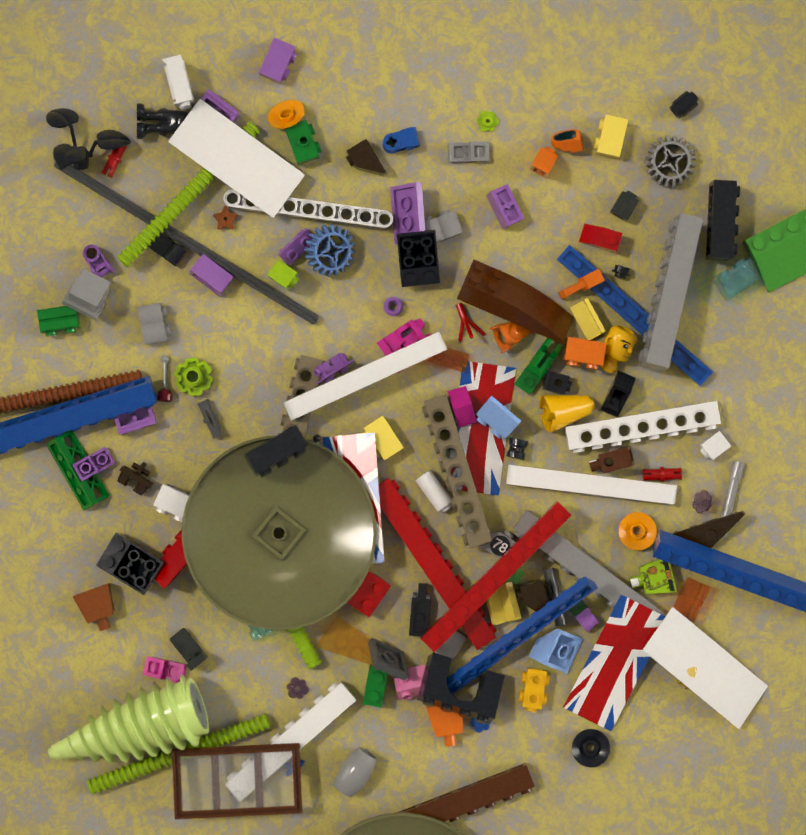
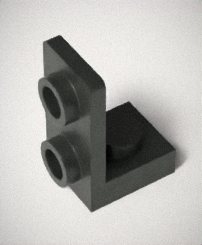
(188, 648)

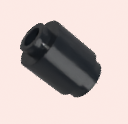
(684, 104)

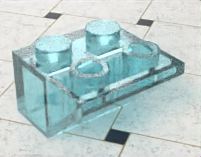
(738, 279)

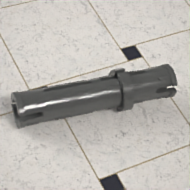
(549, 575)

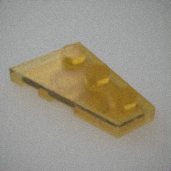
(345, 641)

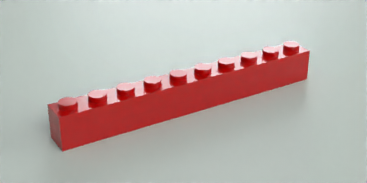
(430, 560)
(495, 576)

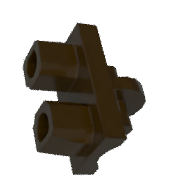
(142, 483)

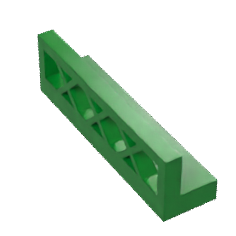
(82, 489)

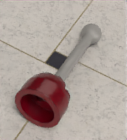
(164, 394)

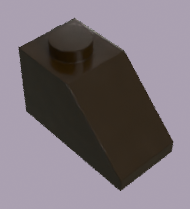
(364, 158)

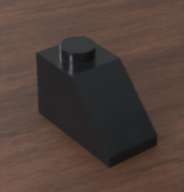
(618, 393)

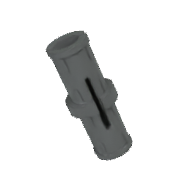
(204, 407)

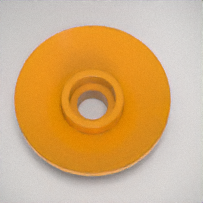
(286, 114)
(647, 531)

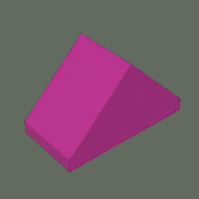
(462, 406)

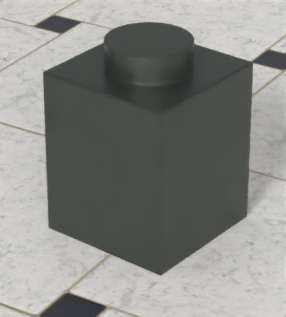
(624, 205)

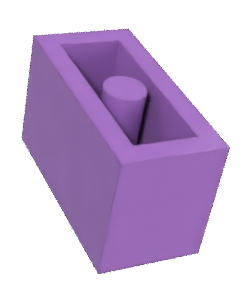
(277, 61)

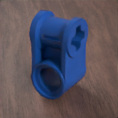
(405, 140)

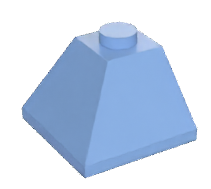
(556, 649)

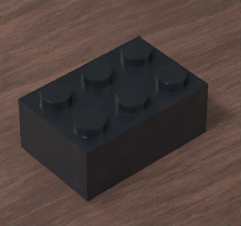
(276, 452)

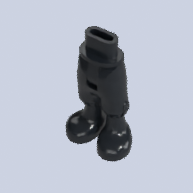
(169, 121)

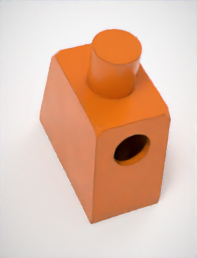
(445, 724)

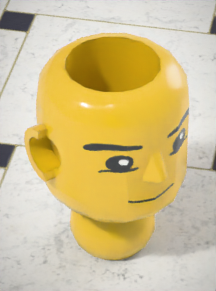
(618, 348)

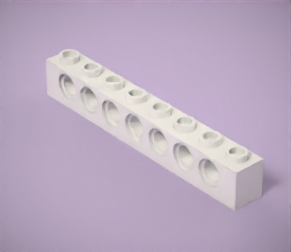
(709, 410)

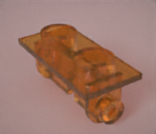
(451, 359)

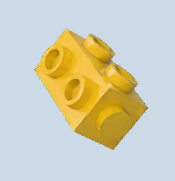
(533, 694)

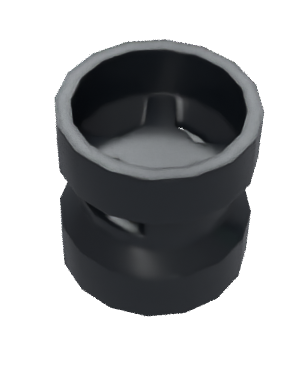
(516, 444)

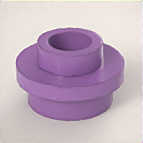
(397, 301)

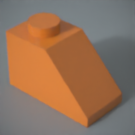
(544, 161)

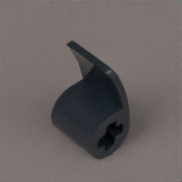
(168, 249)

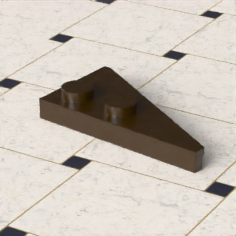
(710, 531)

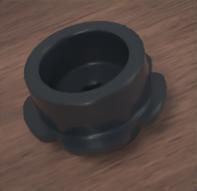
(621, 271)

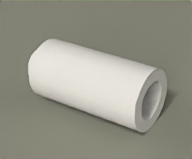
(434, 491)

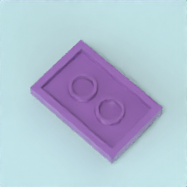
(407, 208)

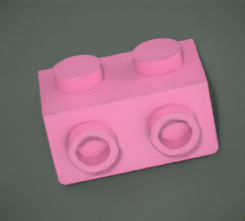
(411, 686)

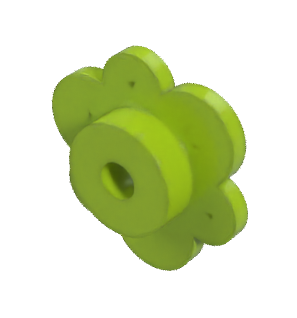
(493, 121)

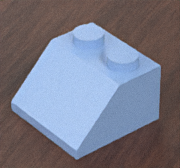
(497, 417)

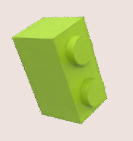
(283, 275)

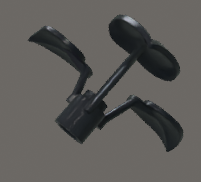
(79, 156)

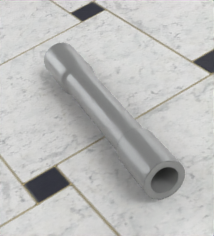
(735, 477)

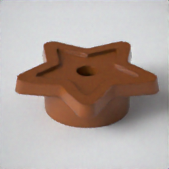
(230, 218)

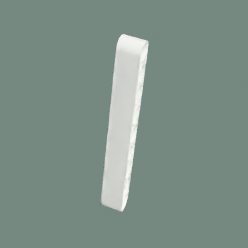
(317, 213)
(365, 376)
(591, 484)

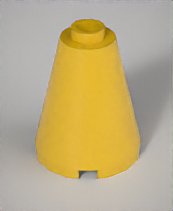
(564, 410)

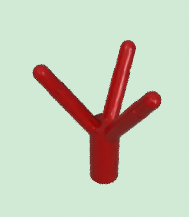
(466, 321)

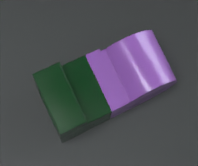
(584, 616)

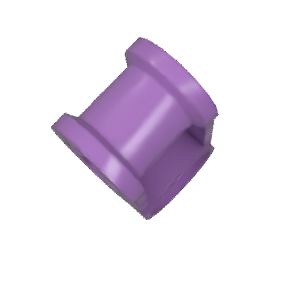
(98, 263)

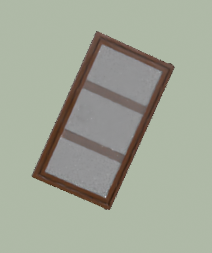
(237, 781)

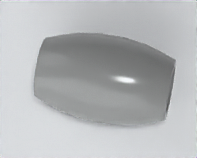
(355, 772)

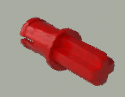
(113, 161)

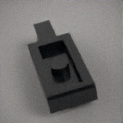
(420, 611)

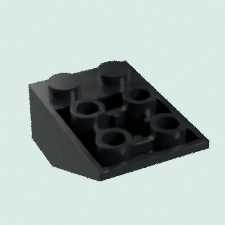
(418, 258)
(130, 563)

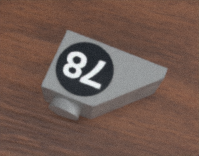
(500, 543)

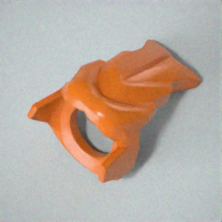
(512, 334)

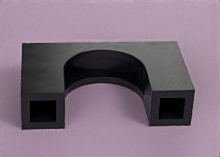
(436, 693)

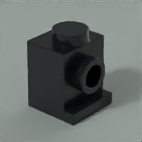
(549, 383)

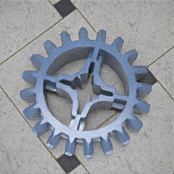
(324, 236)

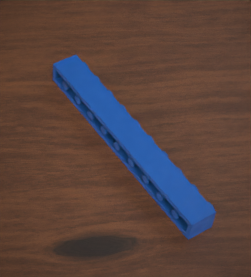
(77, 413)
(730, 570)

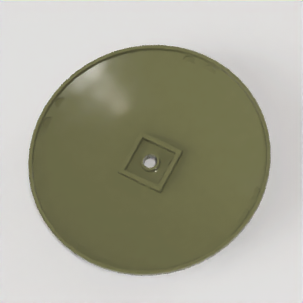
(286, 579)

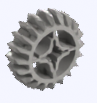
(674, 169)

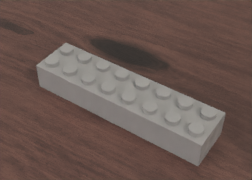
(670, 293)

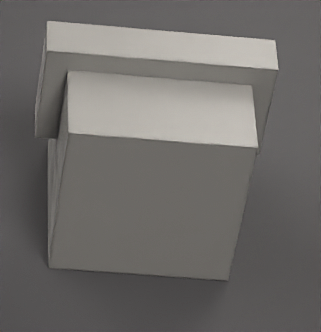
(88, 295)

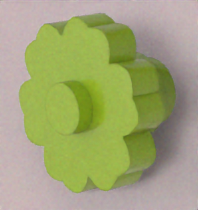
(193, 376)

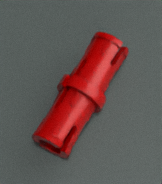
(662, 474)

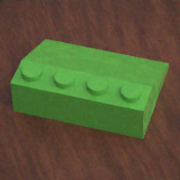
(780, 251)

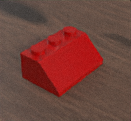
(173, 561)

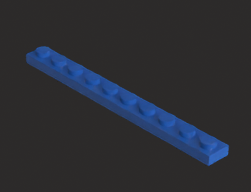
(632, 313)
(520, 634)

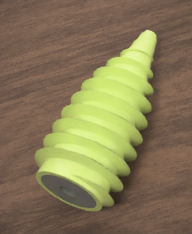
(141, 724)

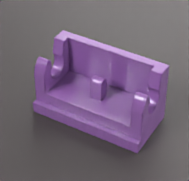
(220, 105)
(505, 206)
(211, 275)
(139, 419)

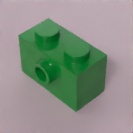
(302, 142)

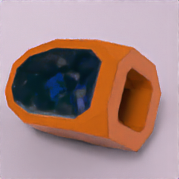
(568, 141)

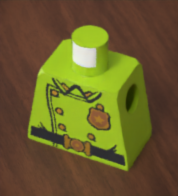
(654, 577)

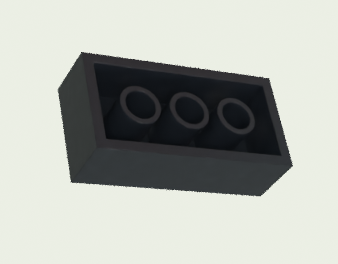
(721, 220)

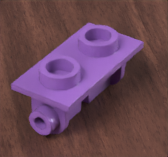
(295, 249)
(327, 372)

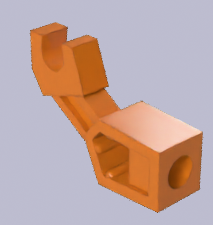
(585, 283)

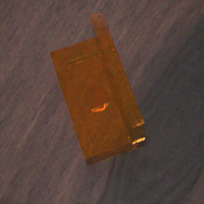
(691, 598)

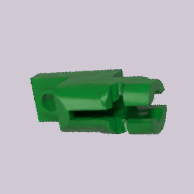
(537, 367)

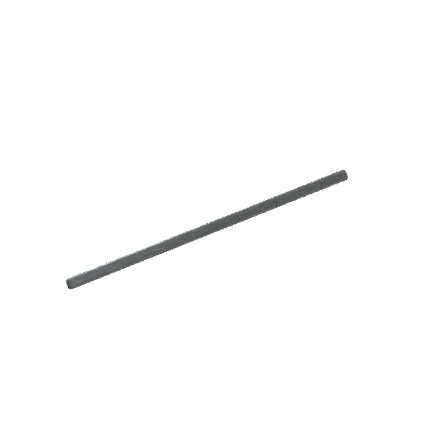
(191, 244)

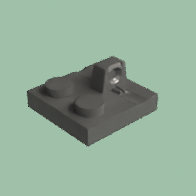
(388, 659)

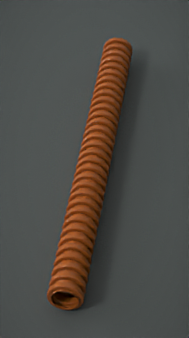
(64, 392)

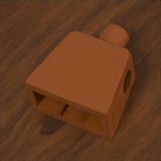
(96, 605)

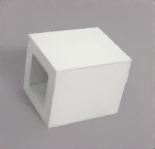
(714, 446)

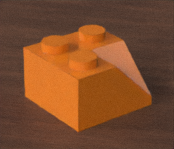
(584, 351)

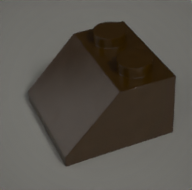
(532, 594)

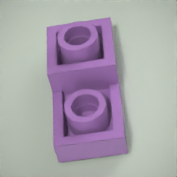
(93, 464)

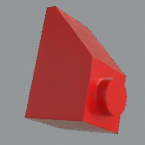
(600, 237)

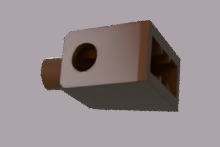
(621, 458)

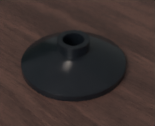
(597, 755)

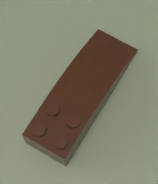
(514, 301)

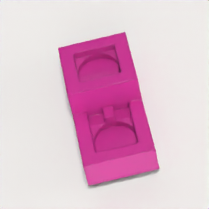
(164, 668)

